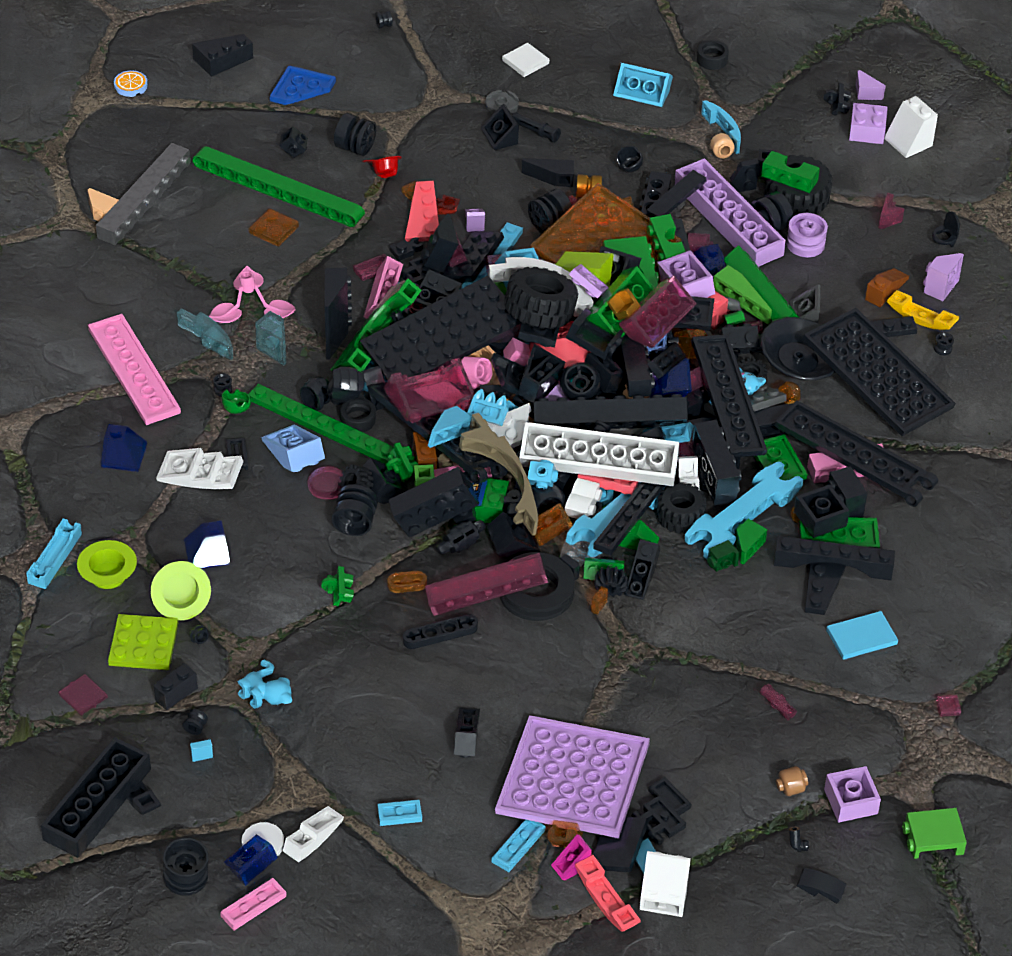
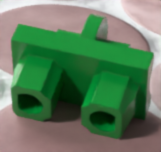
(399, 461)
(336, 586)

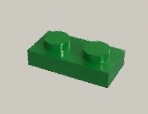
(593, 565)

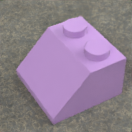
(942, 275)

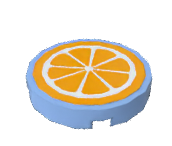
(130, 83)

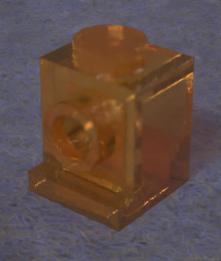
(559, 830)

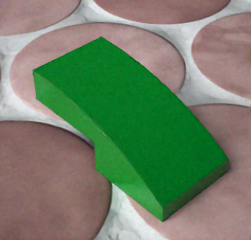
(734, 318)

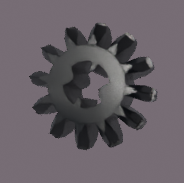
(613, 579)

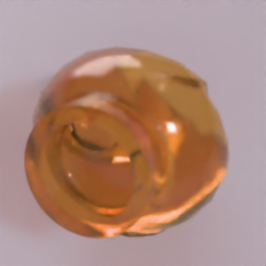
(791, 390)

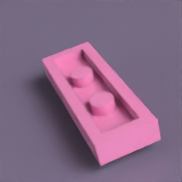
(253, 904)

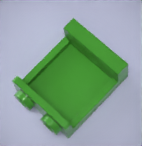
(934, 831)

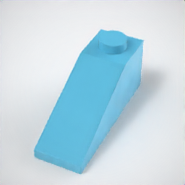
(450, 426)

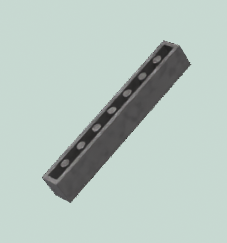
(143, 194)

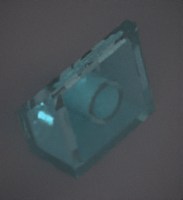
(271, 336)

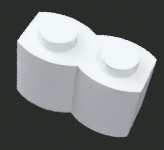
(583, 498)

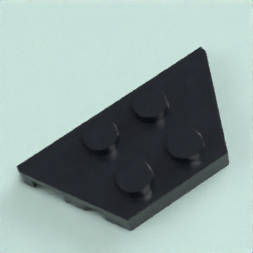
(510, 374)

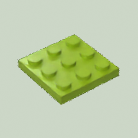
(143, 642)

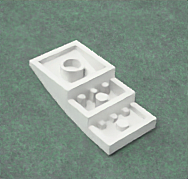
(199, 469)

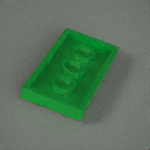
(857, 532)

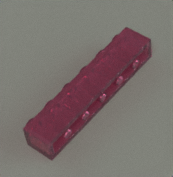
(486, 584)

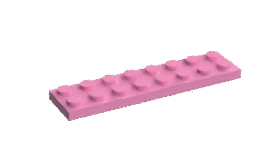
(134, 369)

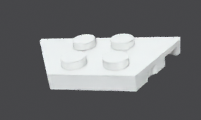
(513, 425)

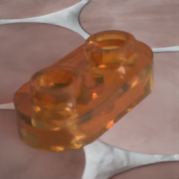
(407, 581)

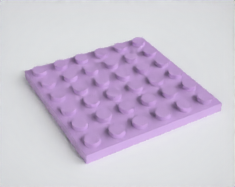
(573, 776)

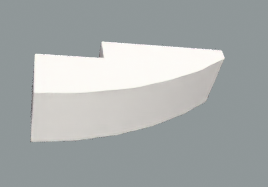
(312, 833)

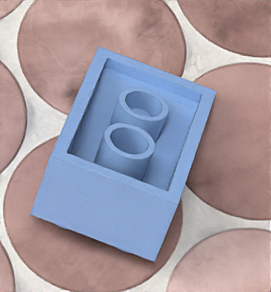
(295, 447)

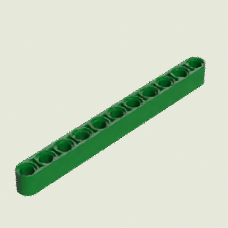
(278, 186)

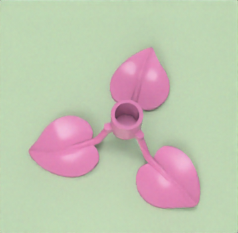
(248, 281)

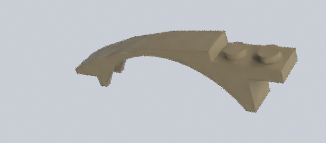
(485, 442)

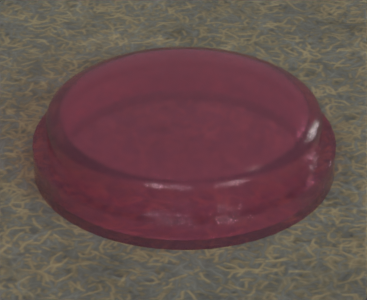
(324, 482)

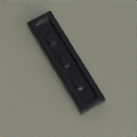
(677, 194)
(666, 360)

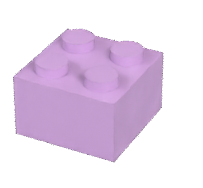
(868, 123)
(852, 794)

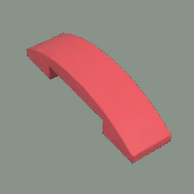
(604, 895)

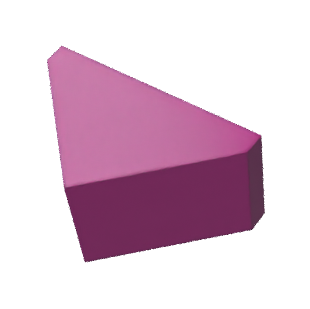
(575, 852)

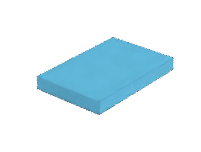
(862, 635)

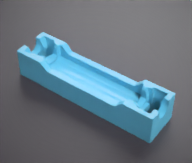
(54, 554)

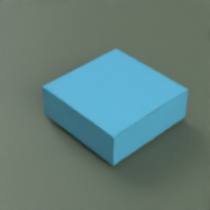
(201, 750)

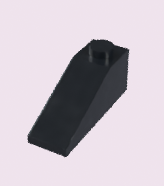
(466, 732)

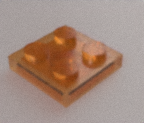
(274, 227)

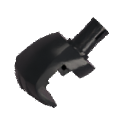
(345, 385)

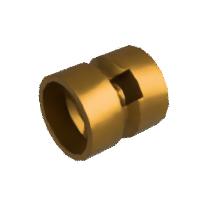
(585, 183)

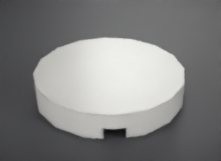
(268, 832)

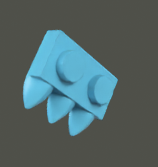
(487, 408)

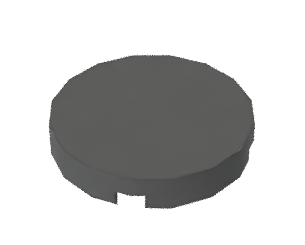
(497, 98)

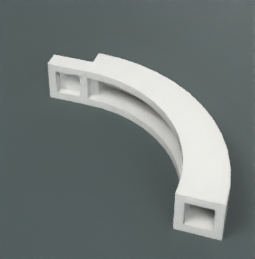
(503, 271)

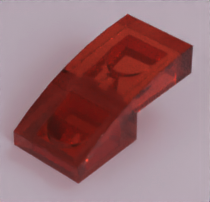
(447, 205)

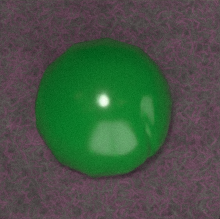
(236, 402)

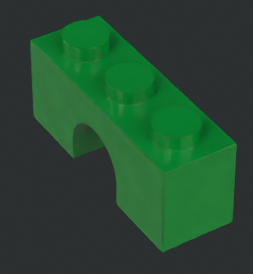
(801, 178)
(661, 230)

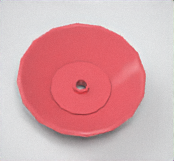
(565, 348)

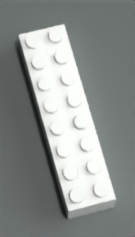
(601, 453)

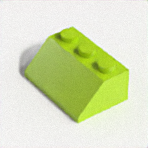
(597, 263)

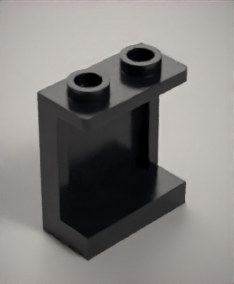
(593, 337)

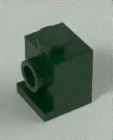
(723, 556)

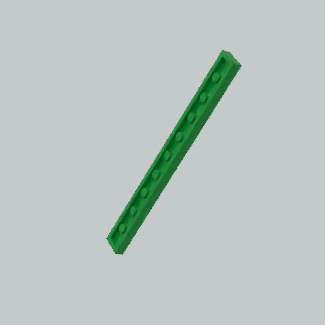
(322, 424)

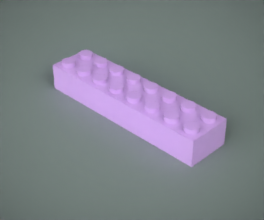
(733, 215)

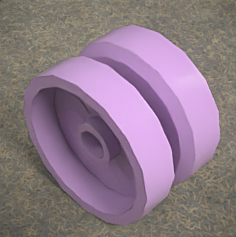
(807, 235)

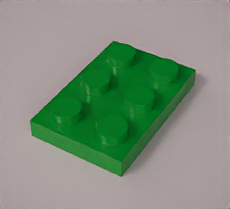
(781, 451)

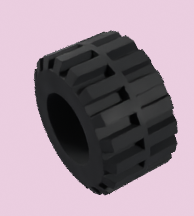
(680, 506)

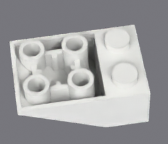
(665, 883)

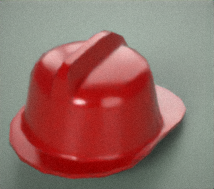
(386, 166)

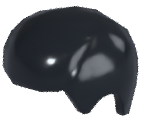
(629, 159)

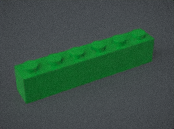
(742, 262)

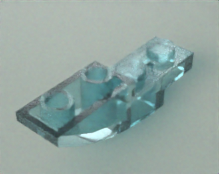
(211, 333)

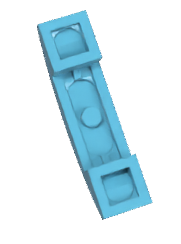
(714, 113)

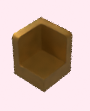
(623, 304)

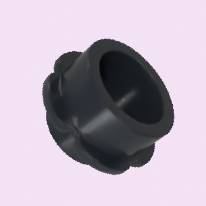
(199, 634)

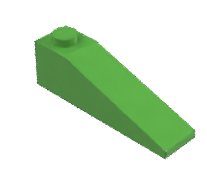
(734, 285)

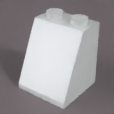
(912, 127)

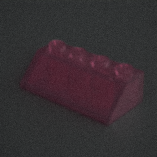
(658, 312)

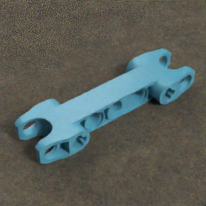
(766, 491)
(589, 528)

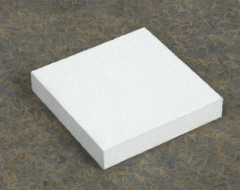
(525, 59)

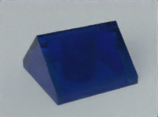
(251, 859)

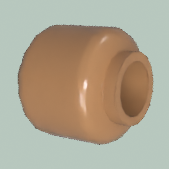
(792, 781)

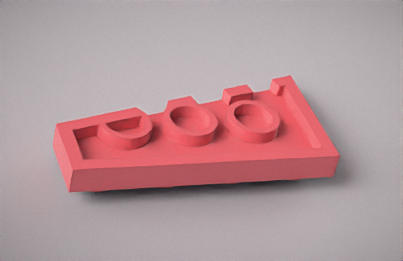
(423, 212)

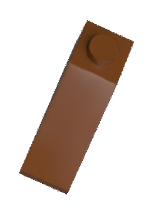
(884, 285)

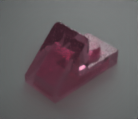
(890, 213)

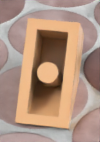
(100, 203)

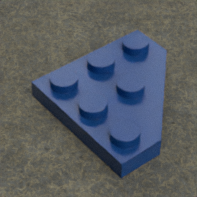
(301, 84)

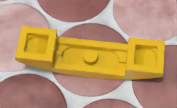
(903, 305)

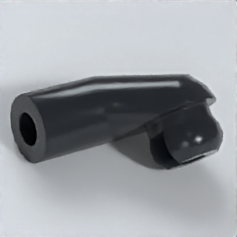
(795, 840)

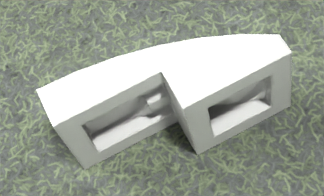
(688, 470)

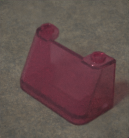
(430, 392)

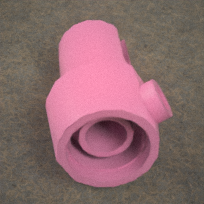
(478, 370)

